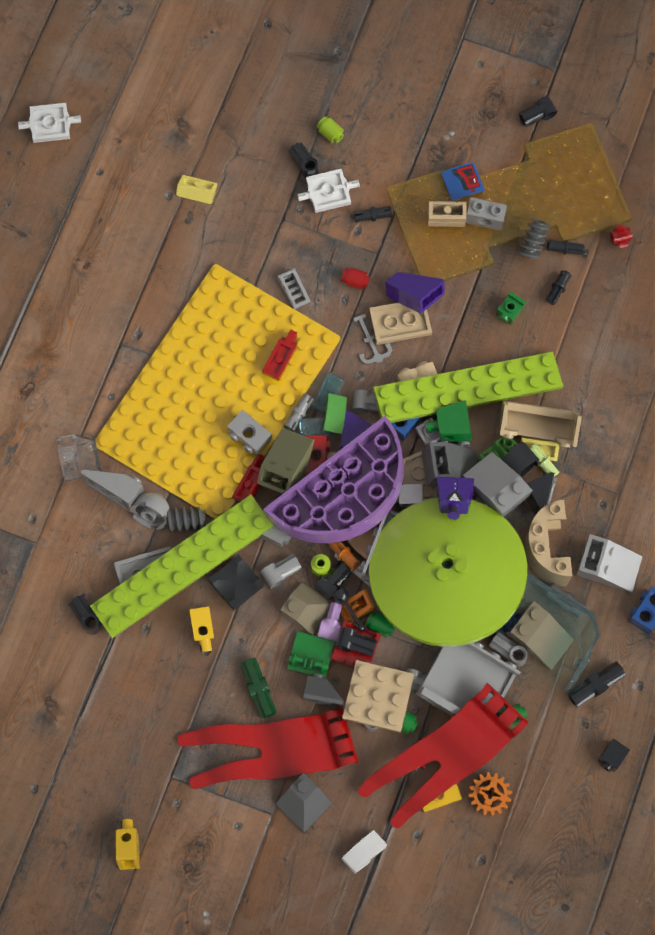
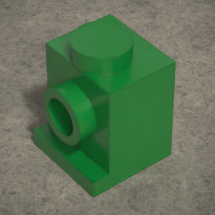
(515, 303)

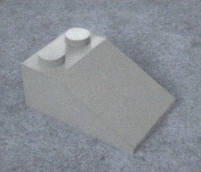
(498, 484)
(115, 486)

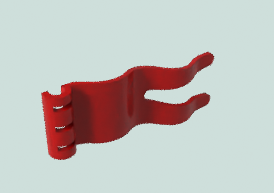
(458, 745)
(286, 748)

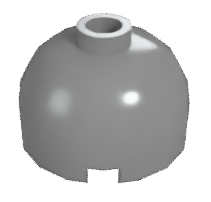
(150, 510)

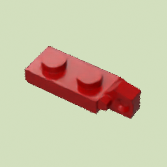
(281, 356)

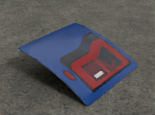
(462, 181)

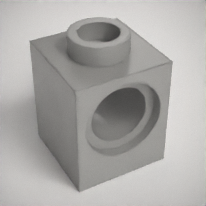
(410, 494)

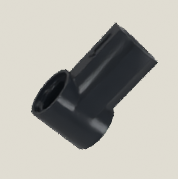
(542, 109)
(304, 159)
(331, 582)
(85, 614)
(350, 640)

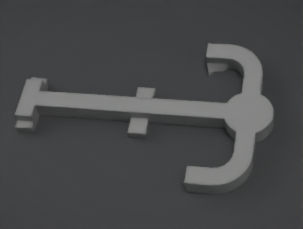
(378, 358)

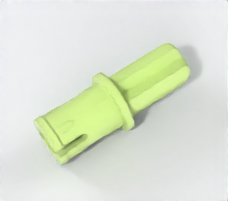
(544, 461)

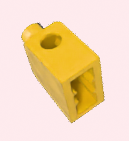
(202, 618)
(127, 852)

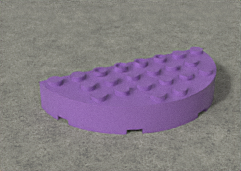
(346, 491)

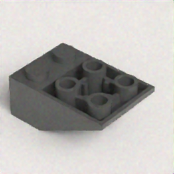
(446, 460)

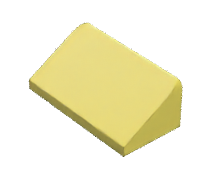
(196, 189)
(549, 447)

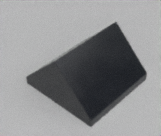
(540, 489)

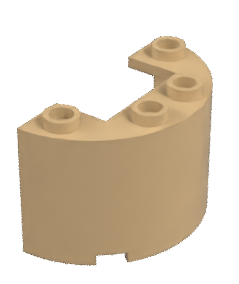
(537, 548)

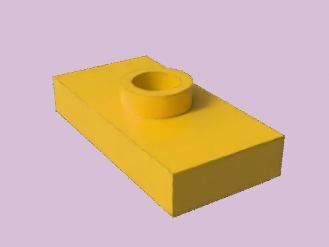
(448, 797)

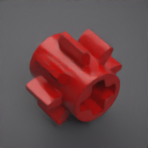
(621, 236)

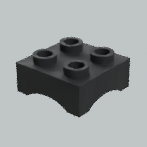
(236, 582)

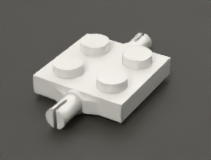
(49, 122)
(328, 190)

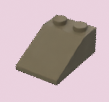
(540, 635)

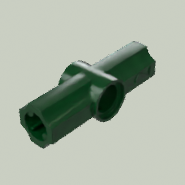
(258, 688)

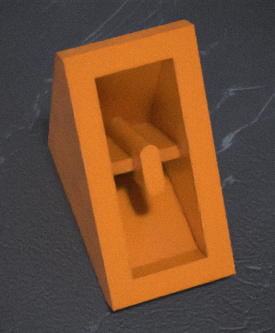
(360, 604)

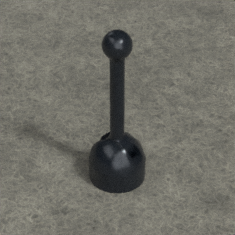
(342, 597)

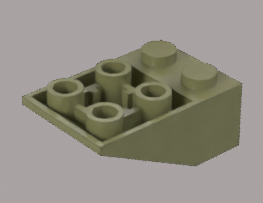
(286, 461)

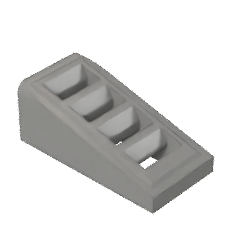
(281, 279)

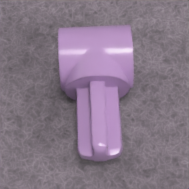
(330, 626)

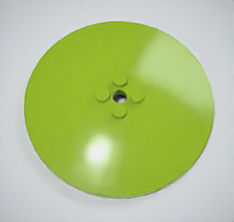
(452, 603)

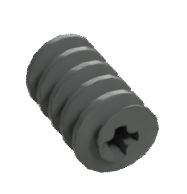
(534, 238)
(186, 519)

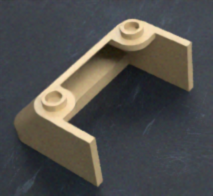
(540, 422)

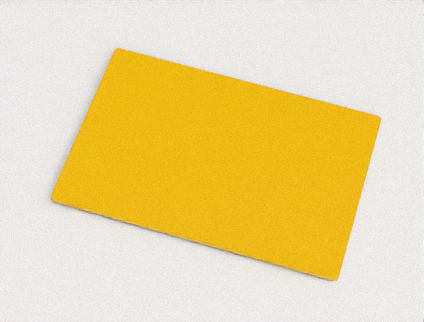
(201, 379)

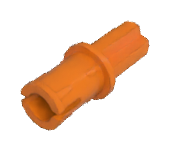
(345, 555)

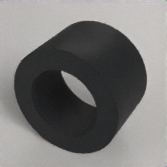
(520, 459)

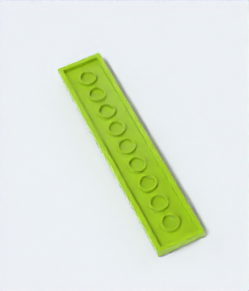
(475, 385)
(181, 566)

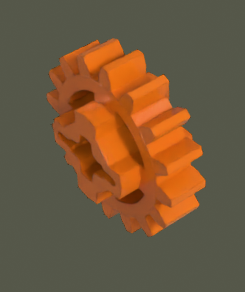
(480, 791)

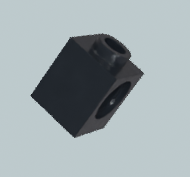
(613, 755)

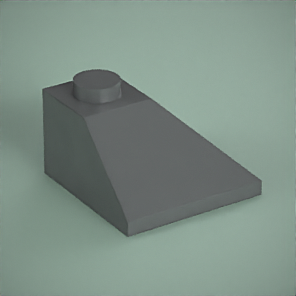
(321, 692)
(303, 802)

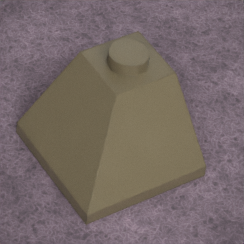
(306, 608)

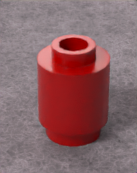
(355, 278)

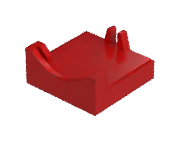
(349, 658)

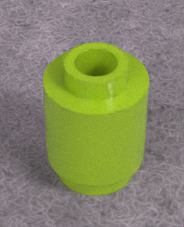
(330, 130)
(317, 570)

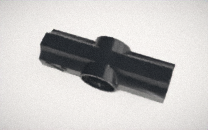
(596, 684)

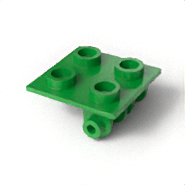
(310, 654)

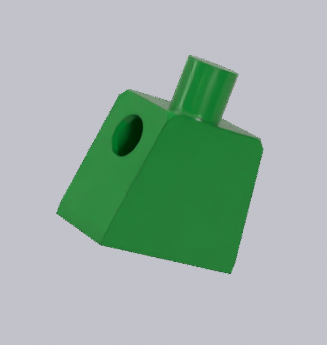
(452, 423)

